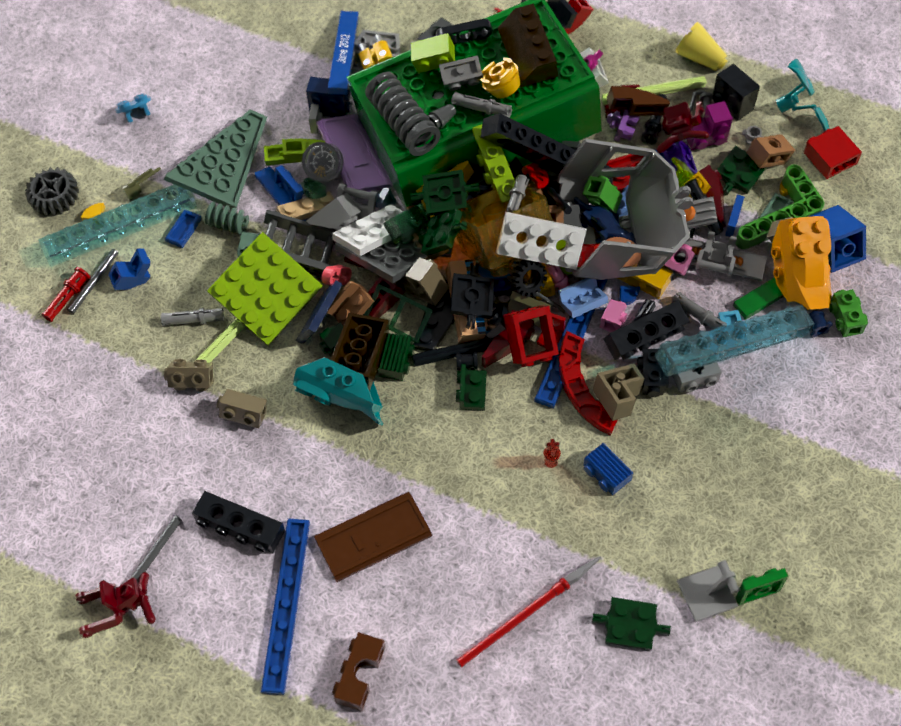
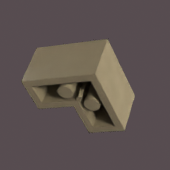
(425, 281)
(618, 389)

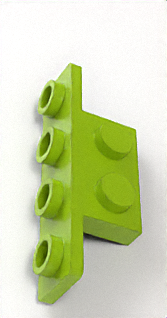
(495, 165)

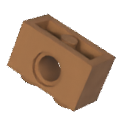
(770, 150)

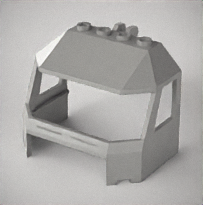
(652, 203)

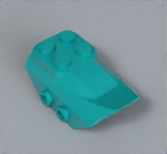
(339, 386)

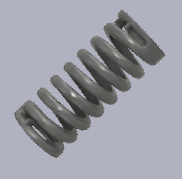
(410, 117)

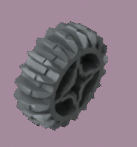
(52, 191)

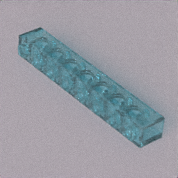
(116, 224)
(733, 340)

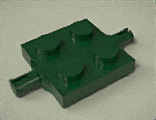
(739, 171)
(444, 192)
(442, 232)
(631, 623)

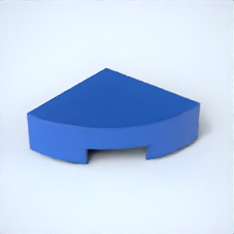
(628, 294)

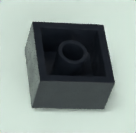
(736, 90)

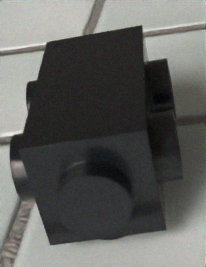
(654, 377)

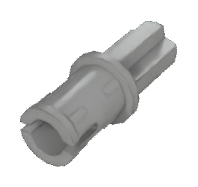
(517, 193)

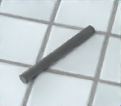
(92, 281)
(164, 537)

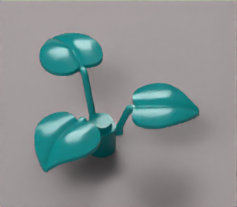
(791, 100)

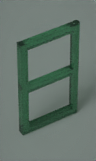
(404, 299)

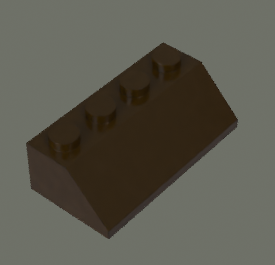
(528, 46)
(361, 345)

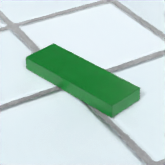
(758, 299)

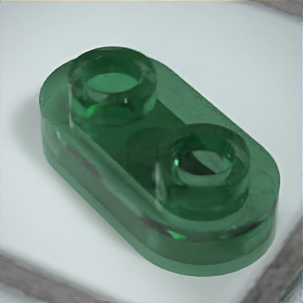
(313, 189)

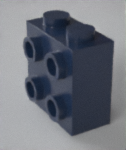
(329, 104)

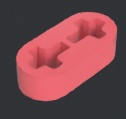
(337, 272)

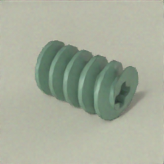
(225, 219)

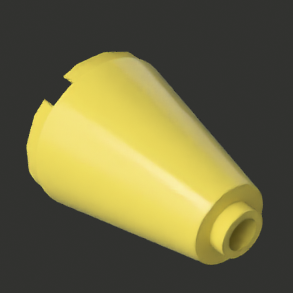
(702, 48)

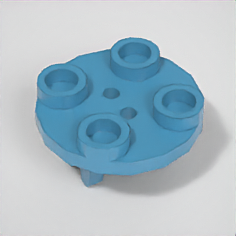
(139, 101)

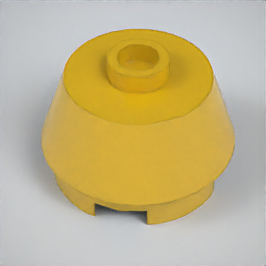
(501, 78)

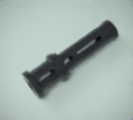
(652, 132)

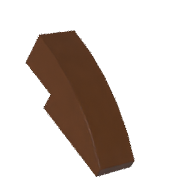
(636, 101)

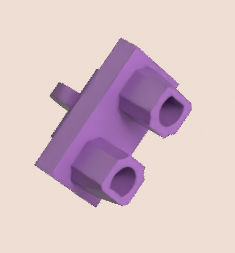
(619, 121)

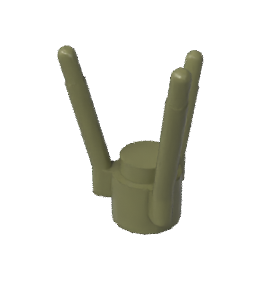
(133, 189)

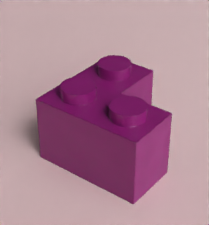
(717, 123)

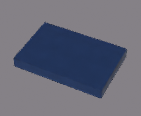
(319, 312)

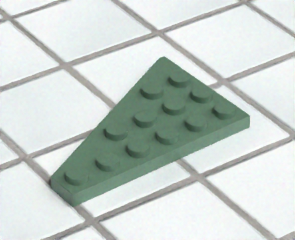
(223, 163)

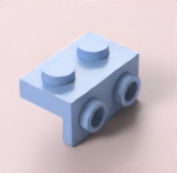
(582, 297)

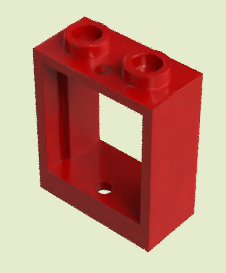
(515, 338)

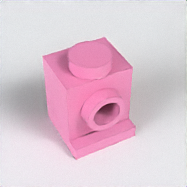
(613, 316)

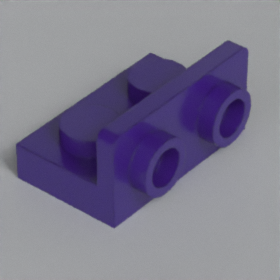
(682, 152)

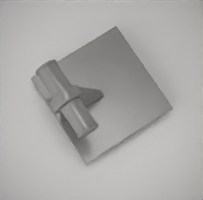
(710, 591)

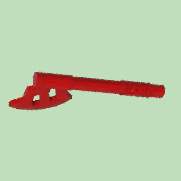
(536, 174)

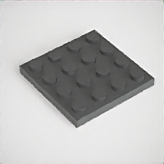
(390, 260)

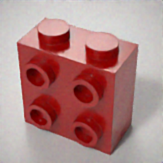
(832, 152)

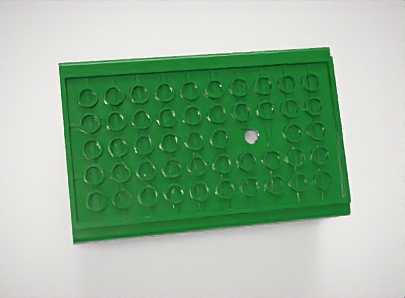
(558, 107)

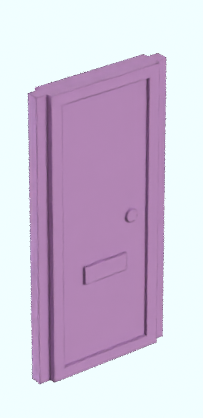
(361, 163)

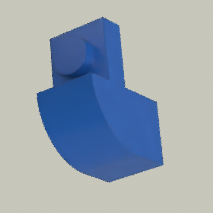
(131, 274)

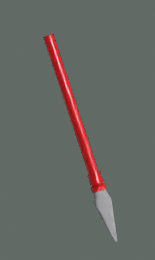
(556, 590)

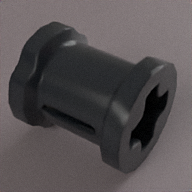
(468, 359)

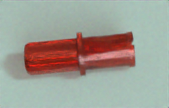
(552, 453)

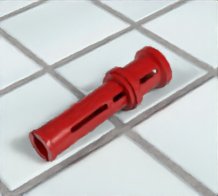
(73, 287)

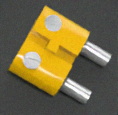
(379, 52)

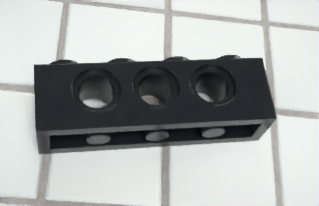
(672, 314)
(211, 504)

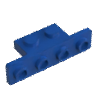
(280, 185)

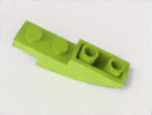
(288, 152)

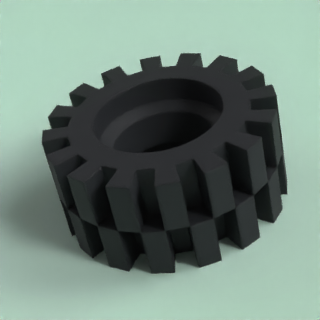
(533, 283)

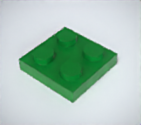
(762, 586)

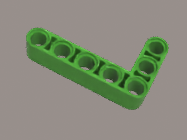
(800, 207)

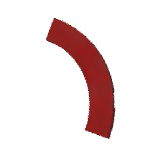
(576, 386)

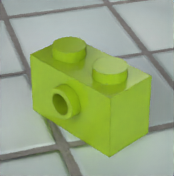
(432, 52)

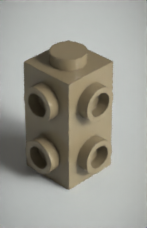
(186, 375)
(242, 408)

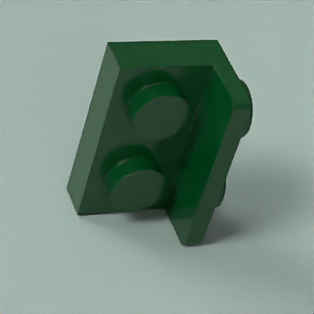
(472, 389)

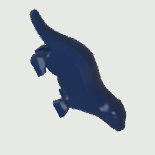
(602, 221)

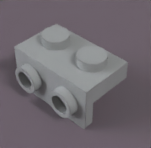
(461, 73)

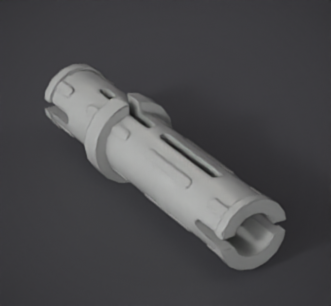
(490, 106)
(197, 316)
(705, 317)

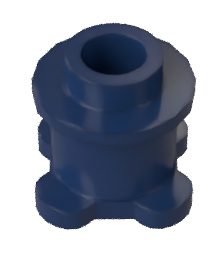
(820, 325)

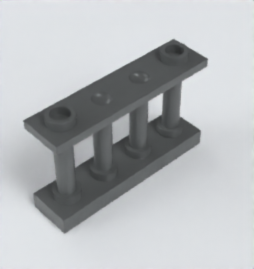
(293, 225)

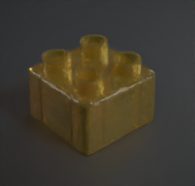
(484, 227)

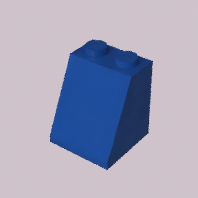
(846, 236)

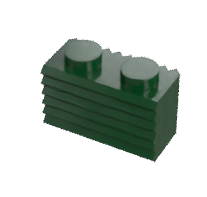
(395, 357)

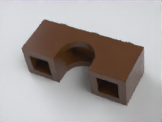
(363, 651)

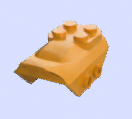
(802, 262)

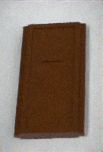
(373, 536)

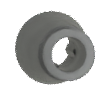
(442, 115)

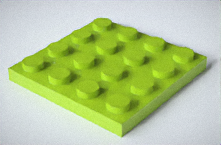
(265, 288)

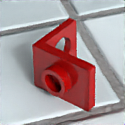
(559, 326)

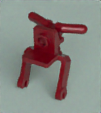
(679, 124)
(118, 599)

